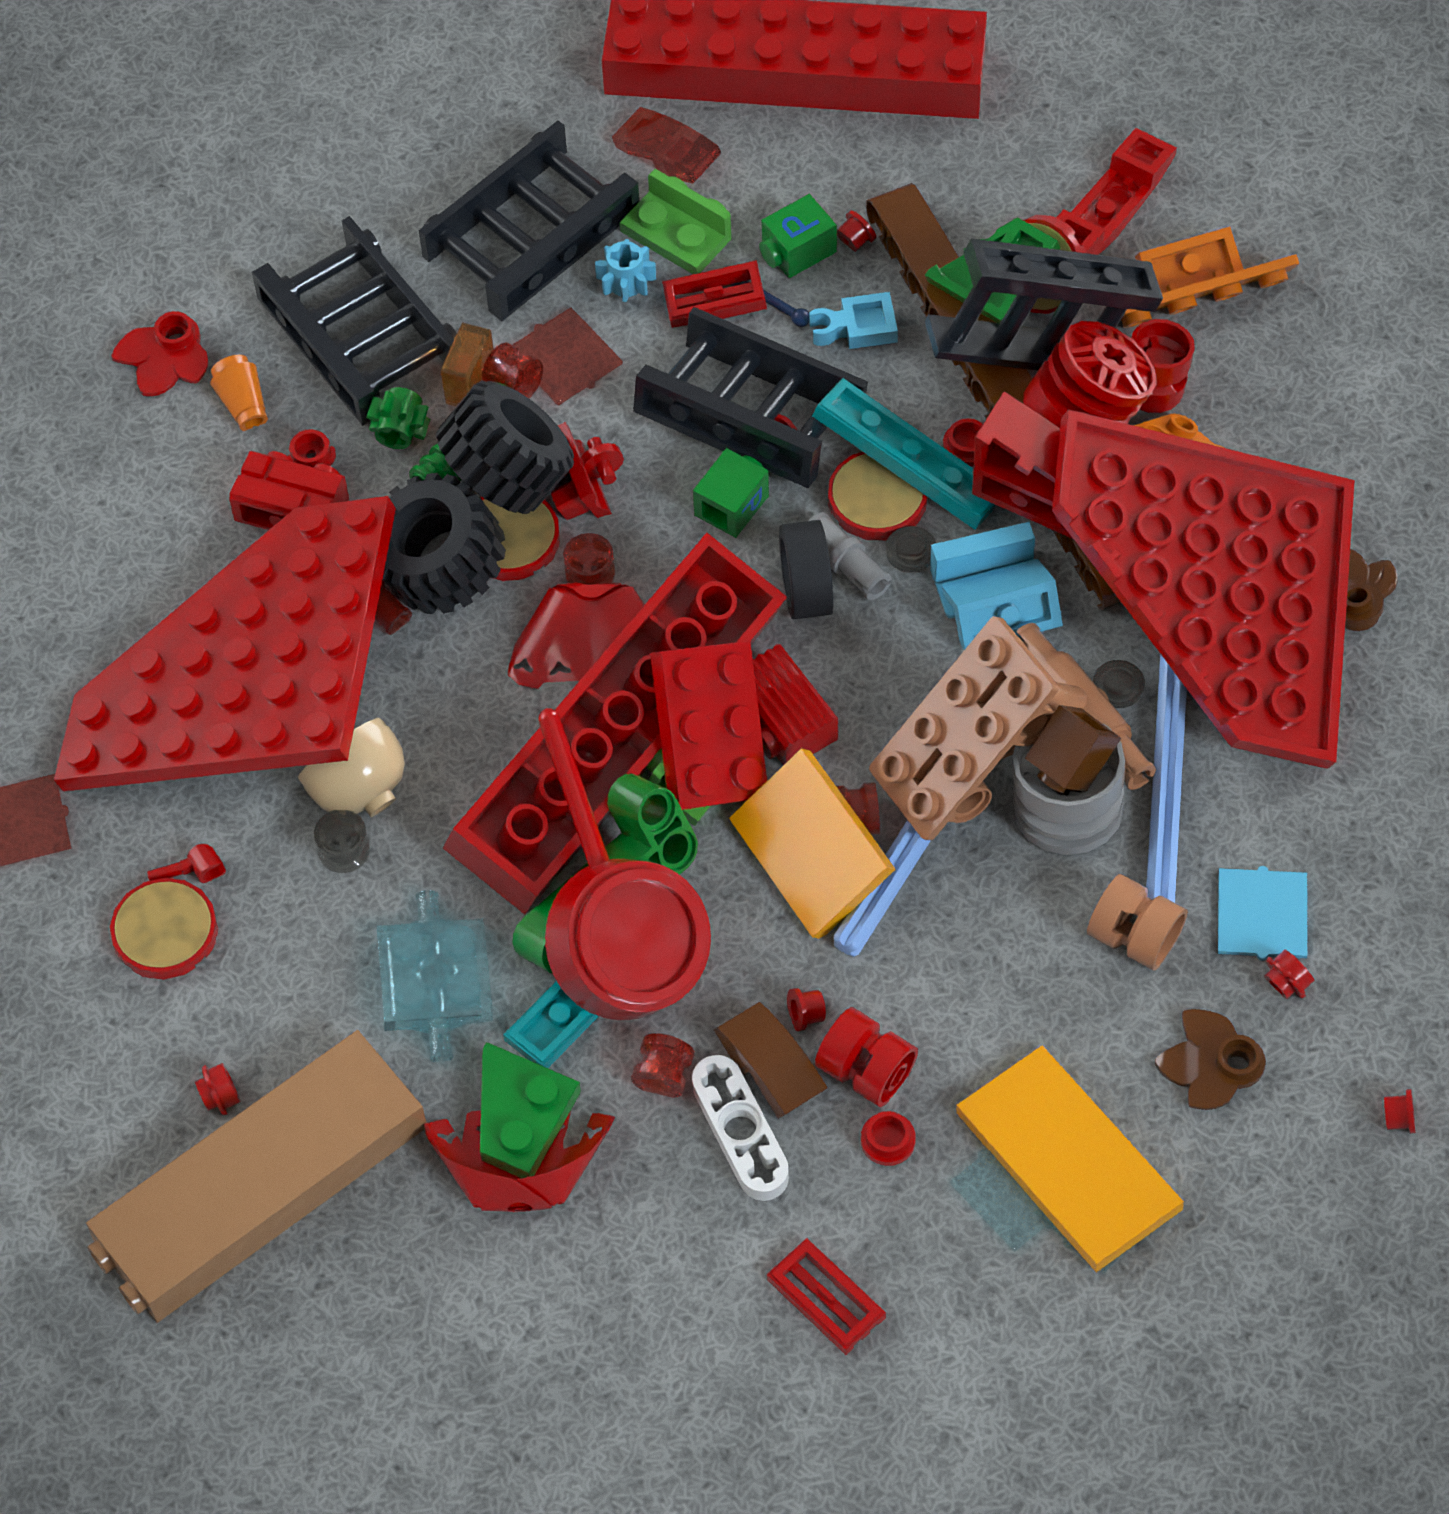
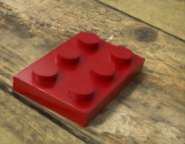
(709, 723)

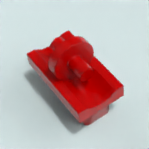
(584, 490)

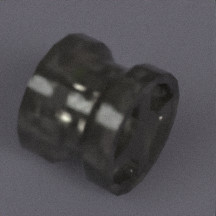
(338, 829)

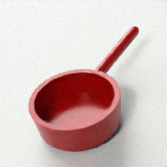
(620, 930)

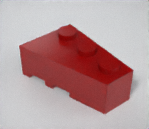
(1018, 462)

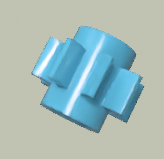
(625, 269)

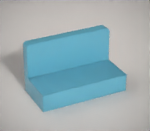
(979, 554)
(1015, 592)

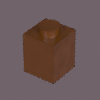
(1072, 749)

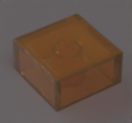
(465, 362)

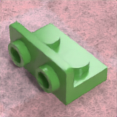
(678, 223)

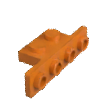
(1202, 268)

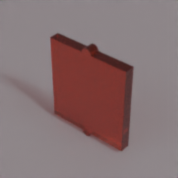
(570, 355)
(32, 820)

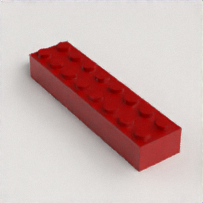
(798, 54)
(521, 825)

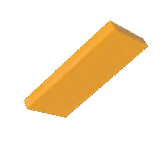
(1069, 1158)

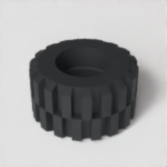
(505, 447)
(460, 563)

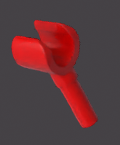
(200, 859)

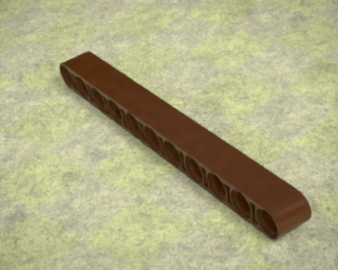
(918, 244)

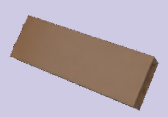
(254, 1177)

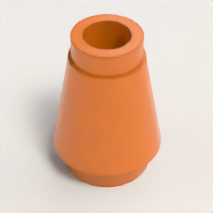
(240, 390)

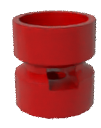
(1171, 353)
(852, 1043)

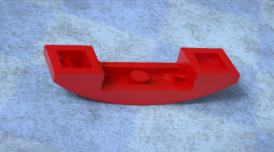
(1120, 192)

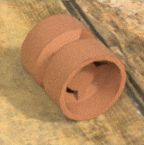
(1152, 933)

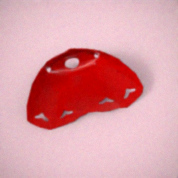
(572, 627)
(502, 1191)

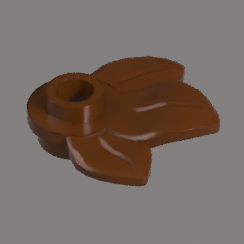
(1367, 590)
(1204, 1057)

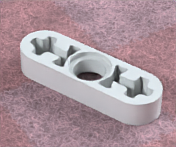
(736, 1088)

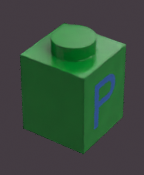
(798, 236)
(731, 492)

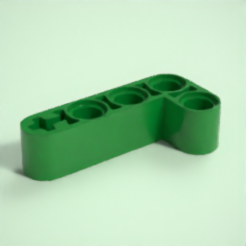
(651, 831)

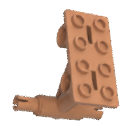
(976, 715)

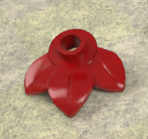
(162, 359)

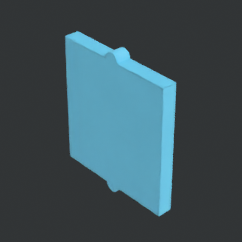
(1262, 912)

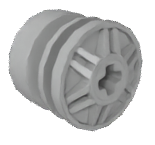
(1073, 819)

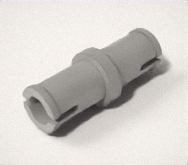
(849, 558)

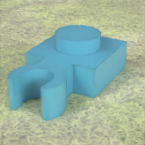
(862, 319)

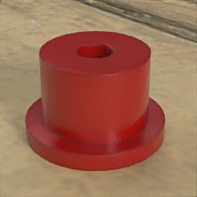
(855, 231)
(805, 1007)
(1400, 1112)

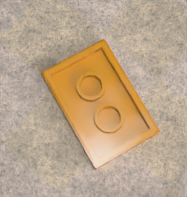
(811, 844)

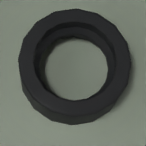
(806, 569)

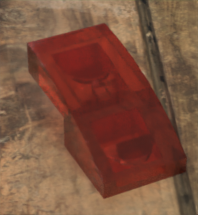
(668, 143)

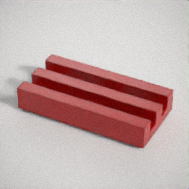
(716, 299)
(859, 1329)

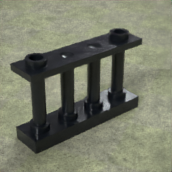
(541, 258)
(1032, 275)
(335, 358)
(724, 424)

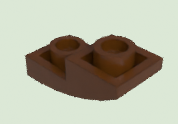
(772, 1058)

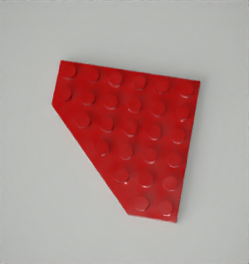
(1224, 569)
(249, 667)

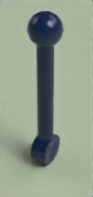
(799, 316)

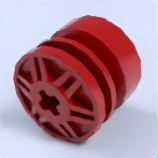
(1092, 373)

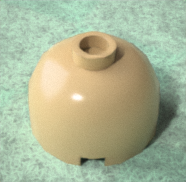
(365, 779)

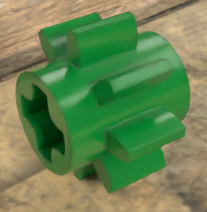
(398, 418)

